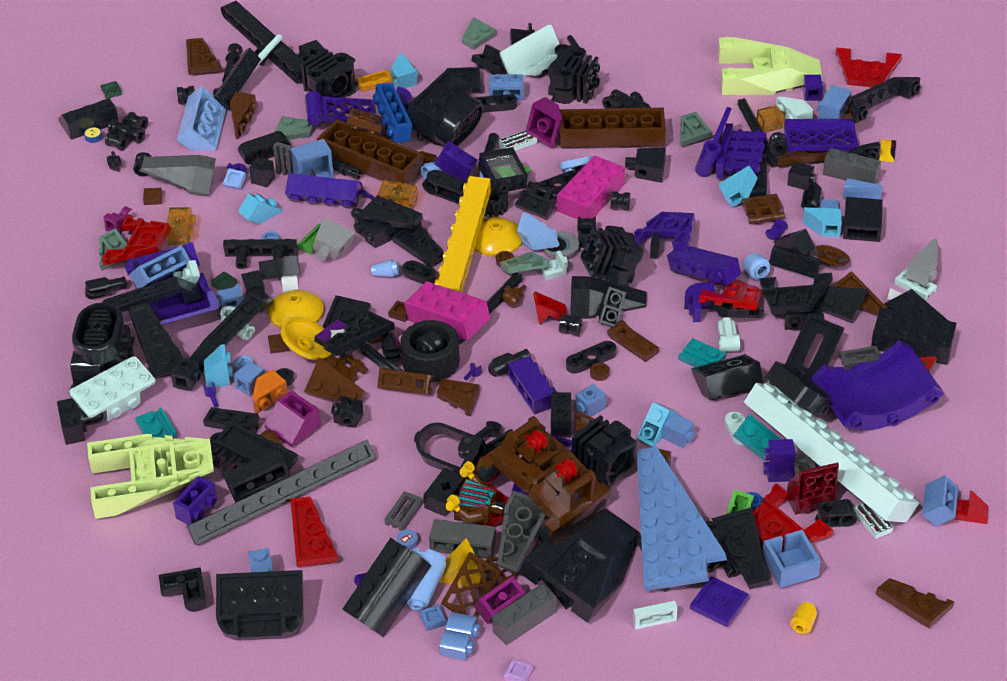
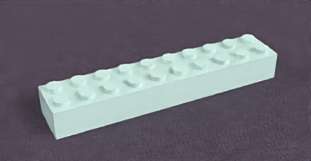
(827, 447)

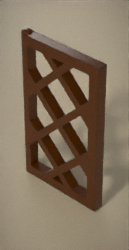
(463, 571)

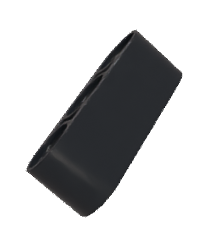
(261, 146)

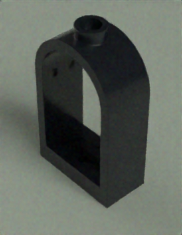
(799, 388)
(475, 452)

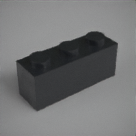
(256, 475)

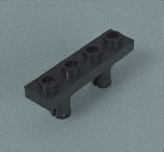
(237, 77)
(259, 247)

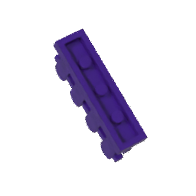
(740, 150)

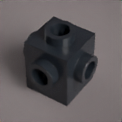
(185, 374)
(347, 411)

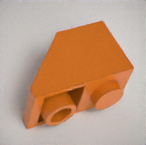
(268, 390)

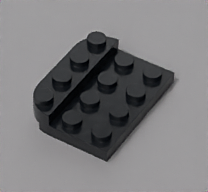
(259, 604)

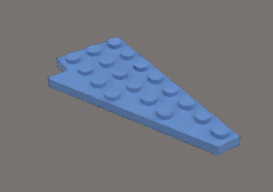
(672, 530)

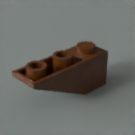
(242, 109)

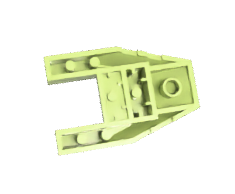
(772, 70)
(155, 465)

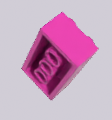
(590, 188)
(452, 307)

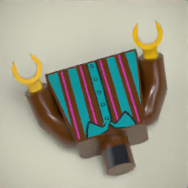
(475, 499)

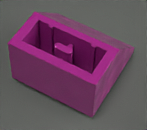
(293, 418)

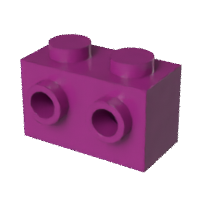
(499, 599)

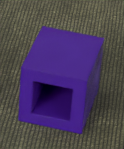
(812, 87)

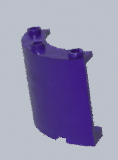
(173, 307)
(880, 391)

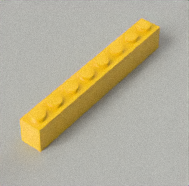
(464, 233)

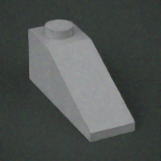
(923, 266)

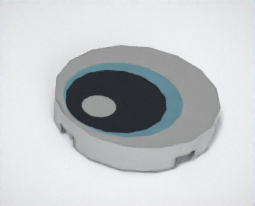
(568, 245)

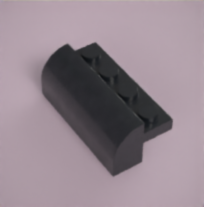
(387, 587)

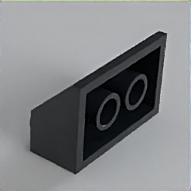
(89, 116)
(727, 376)

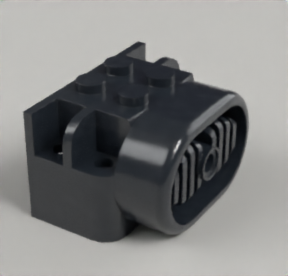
(445, 110)
(99, 341)

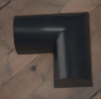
(186, 582)

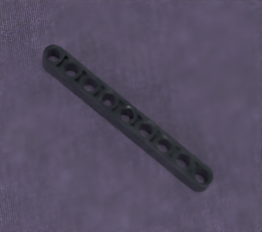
(261, 36)

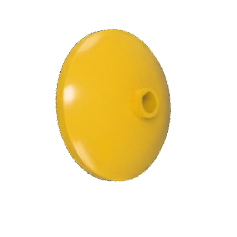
(498, 235)
(295, 304)
(299, 337)

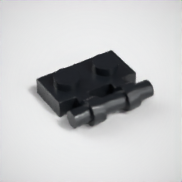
(536, 204)

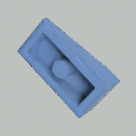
(862, 189)

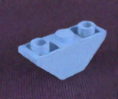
(536, 234)

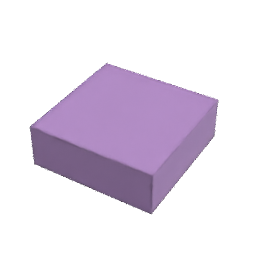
(518, 671)

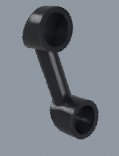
(492, 429)

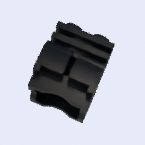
(329, 74)
(573, 76)
(611, 255)
(605, 449)

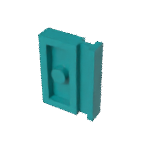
(698, 353)
(156, 424)
(754, 435)

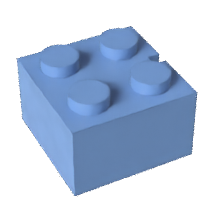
(314, 157)
(796, 563)

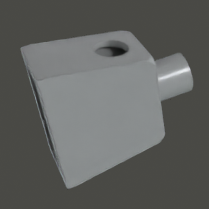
(332, 240)

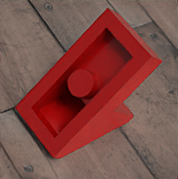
(547, 307)
(972, 510)

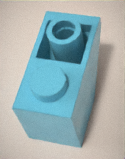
(403, 72)
(738, 186)
(258, 208)
(823, 221)
(217, 367)
(652, 427)

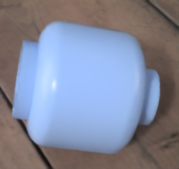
(756, 266)

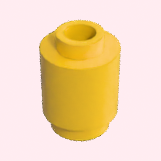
(803, 618)

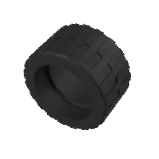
(439, 364)

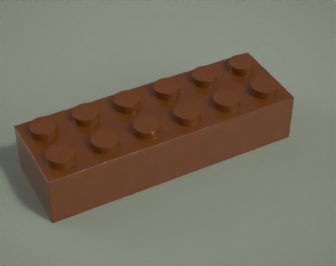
(612, 127)
(373, 153)

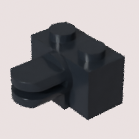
(74, 421)

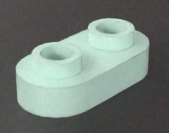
(732, 423)

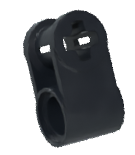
(584, 228)
(837, 512)

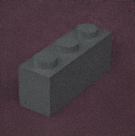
(852, 166)
(448, 535)
(524, 614)

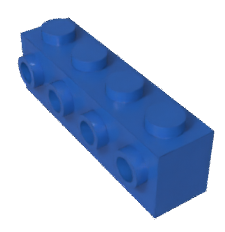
(392, 112)

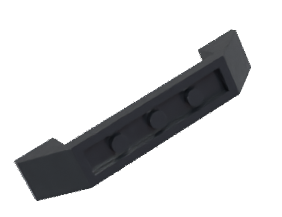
(877, 94)
(151, 293)
(254, 303)

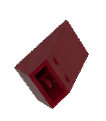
(812, 487)

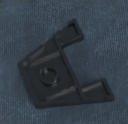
(794, 298)

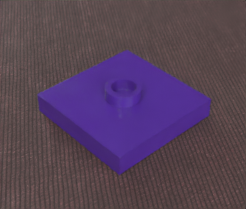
(719, 601)

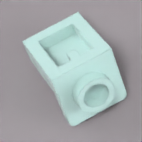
(557, 267)
(189, 273)

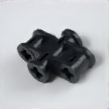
(622, 100)
(122, 133)

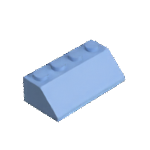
(201, 121)

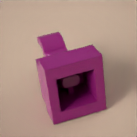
(114, 220)

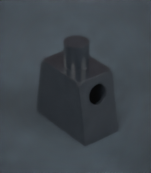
(648, 163)

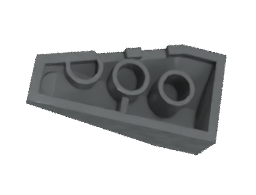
(188, 171)
(520, 531)

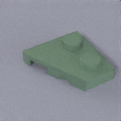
(478, 34)
(295, 128)
(693, 129)
(110, 240)
(524, 262)

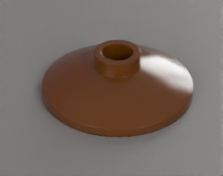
(831, 255)

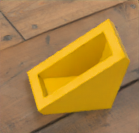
(454, 563)

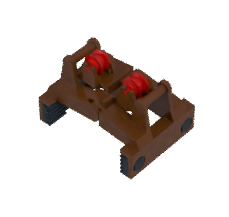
(555, 470)

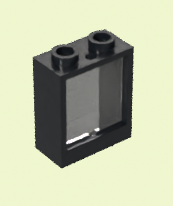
(504, 171)

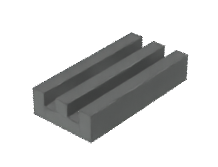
(281, 158)
(860, 356)
(412, 510)

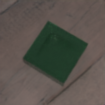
(111, 90)
(223, 281)

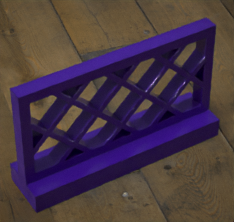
(820, 128)

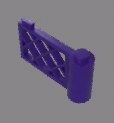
(318, 109)
(711, 149)

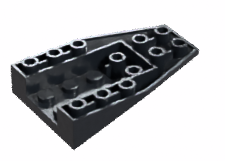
(585, 560)

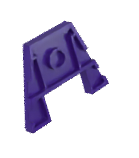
(669, 225)

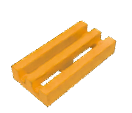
(369, 81)

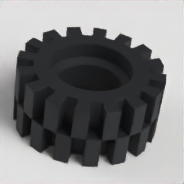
(499, 206)

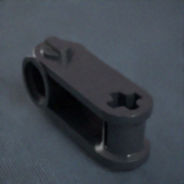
(443, 185)

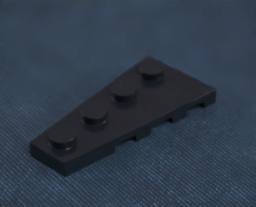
(362, 331)
(155, 341)
(744, 545)

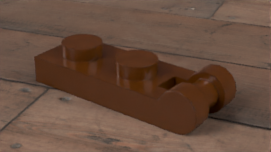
(633, 341)
(404, 381)

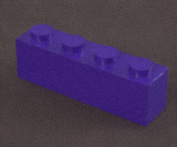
(323, 190)
(704, 265)

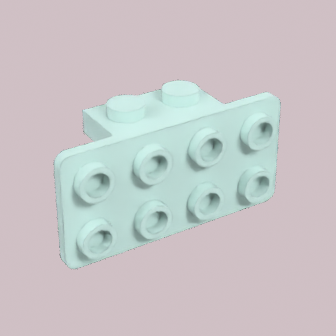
(531, 53)
(113, 389)

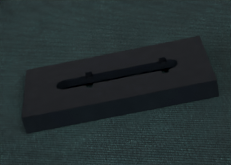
(811, 327)

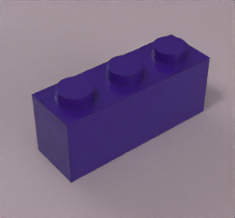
(531, 384)

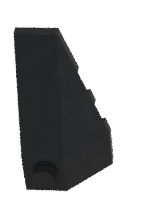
(589, 292)

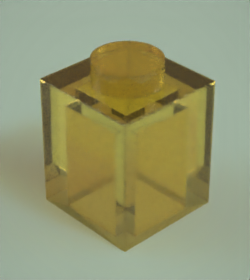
(770, 118)

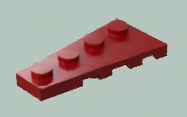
(310, 535)

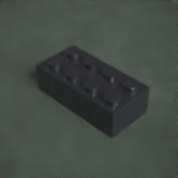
(924, 334)

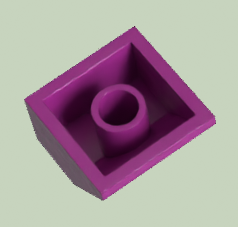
(544, 121)

